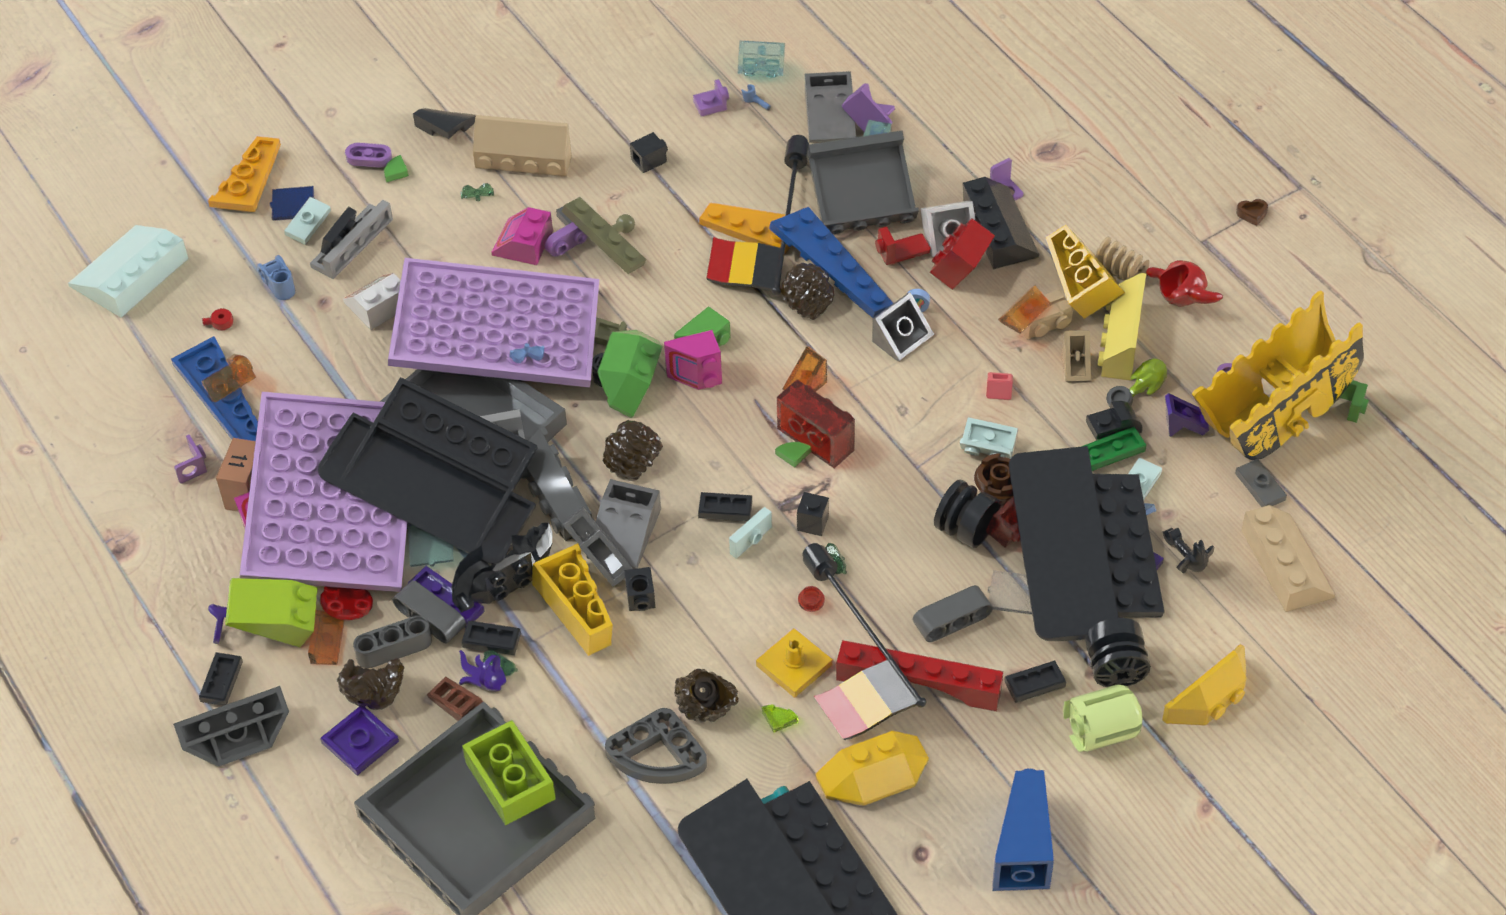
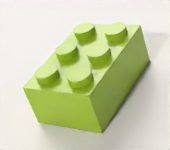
(509, 772)

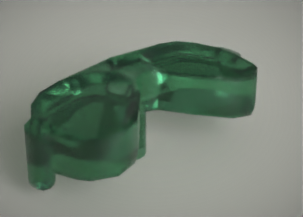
(484, 190)
(834, 552)
(507, 666)

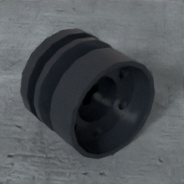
(966, 513)
(1117, 652)

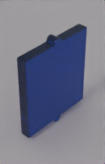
(288, 201)

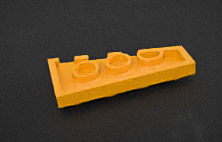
(247, 178)
(742, 223)

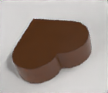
(1252, 211)

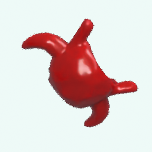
(1183, 284)

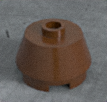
(994, 477)

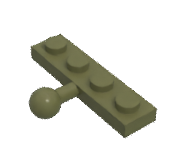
(605, 235)

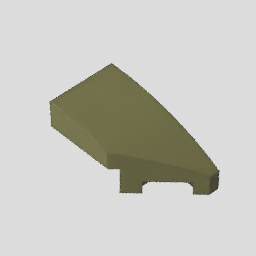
(604, 329)

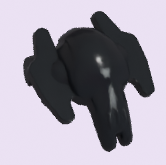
(1193, 559)

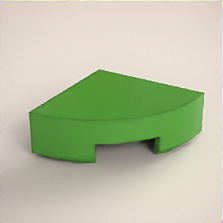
(395, 169)
(793, 452)

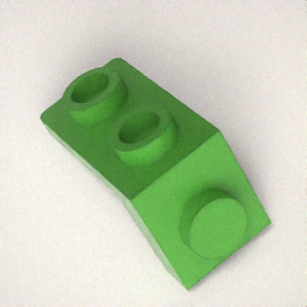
(1356, 393)

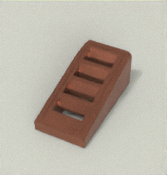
(452, 708)

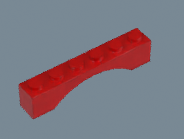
(969, 683)

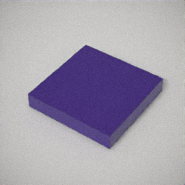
(359, 739)

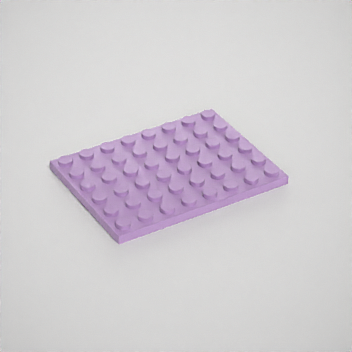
(474, 315)
(300, 522)

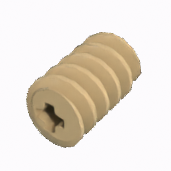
(1118, 261)

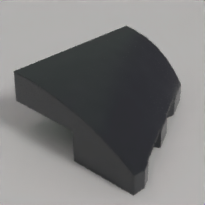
(442, 122)

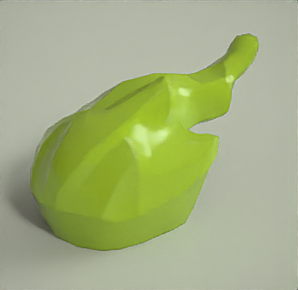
(1149, 374)

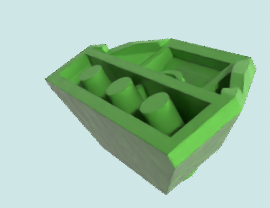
(628, 369)

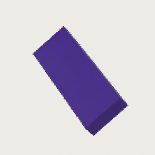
(442, 589)

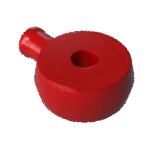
(220, 319)

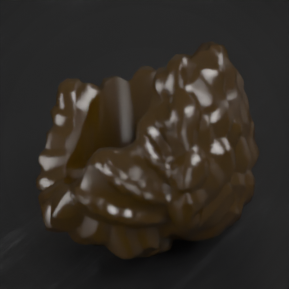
(807, 290)
(631, 449)
(371, 686)
(711, 703)

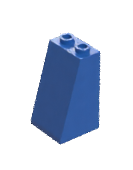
(1025, 843)

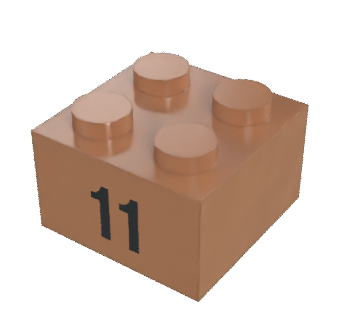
(236, 471)

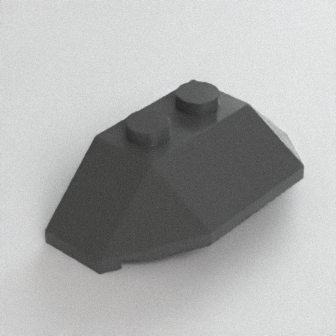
(234, 728)

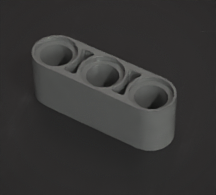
(952, 613)
(442, 618)
(380, 639)

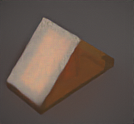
(810, 370)

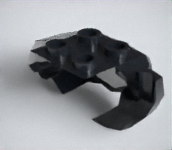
(488, 583)

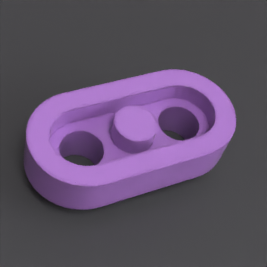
(368, 154)
(564, 240)

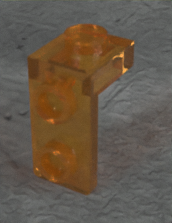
(229, 378)

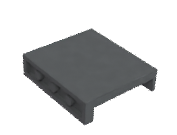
(862, 182)

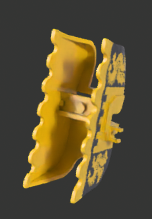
(1303, 367)

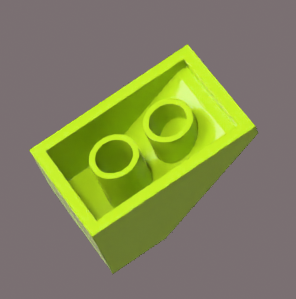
(272, 609)

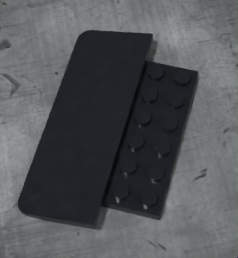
(435, 469)
(1082, 543)
(779, 856)

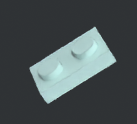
(988, 438)

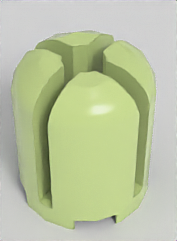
(1103, 717)

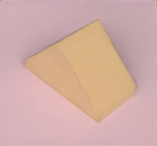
(1076, 355)

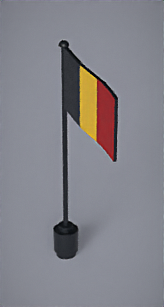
(757, 263)
(872, 693)

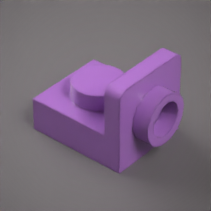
(713, 100)

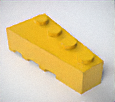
(574, 598)

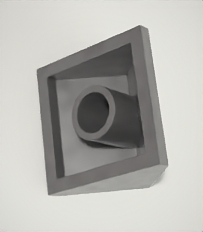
(901, 328)

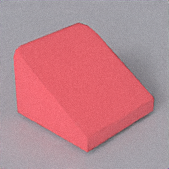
(999, 386)

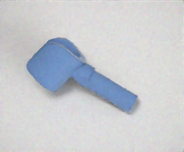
(750, 96)

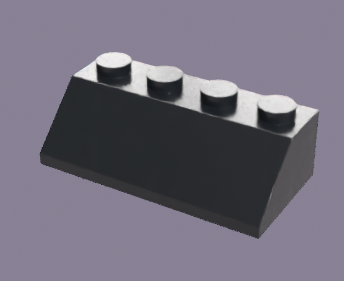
(999, 214)

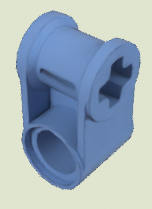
(277, 278)

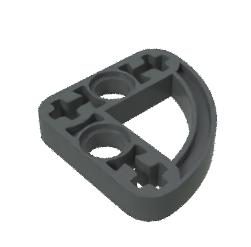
(657, 732)

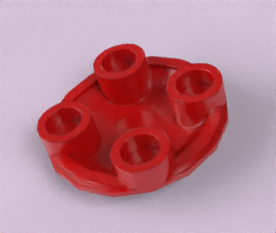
(346, 602)

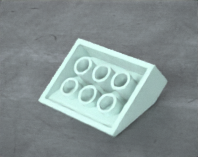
(131, 268)

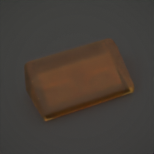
(1025, 310)
(325, 639)

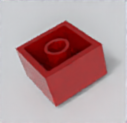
(961, 253)

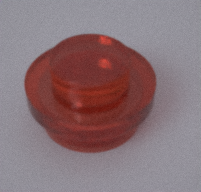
(811, 599)

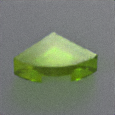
(778, 717)

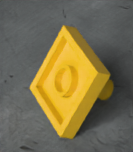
(794, 662)

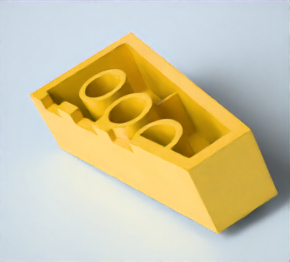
(1082, 275)

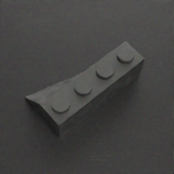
(552, 484)

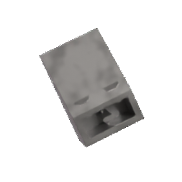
(824, 108)
(628, 517)

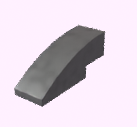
(597, 546)

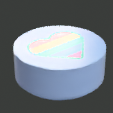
(921, 297)

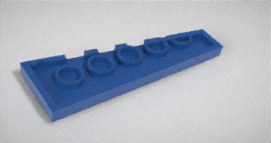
(821, 247)
(231, 411)

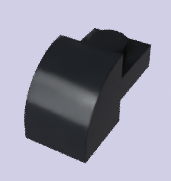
(1113, 420)

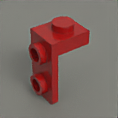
(900, 249)

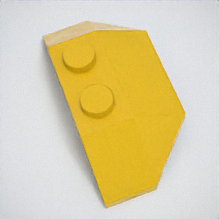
(1210, 693)
(873, 769)

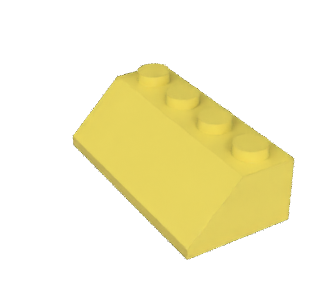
(1122, 330)

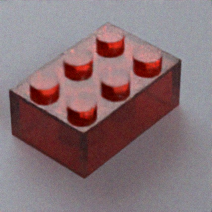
(816, 422)

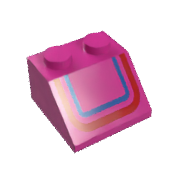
(524, 236)
(694, 360)

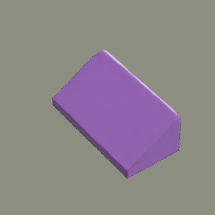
(864, 108)

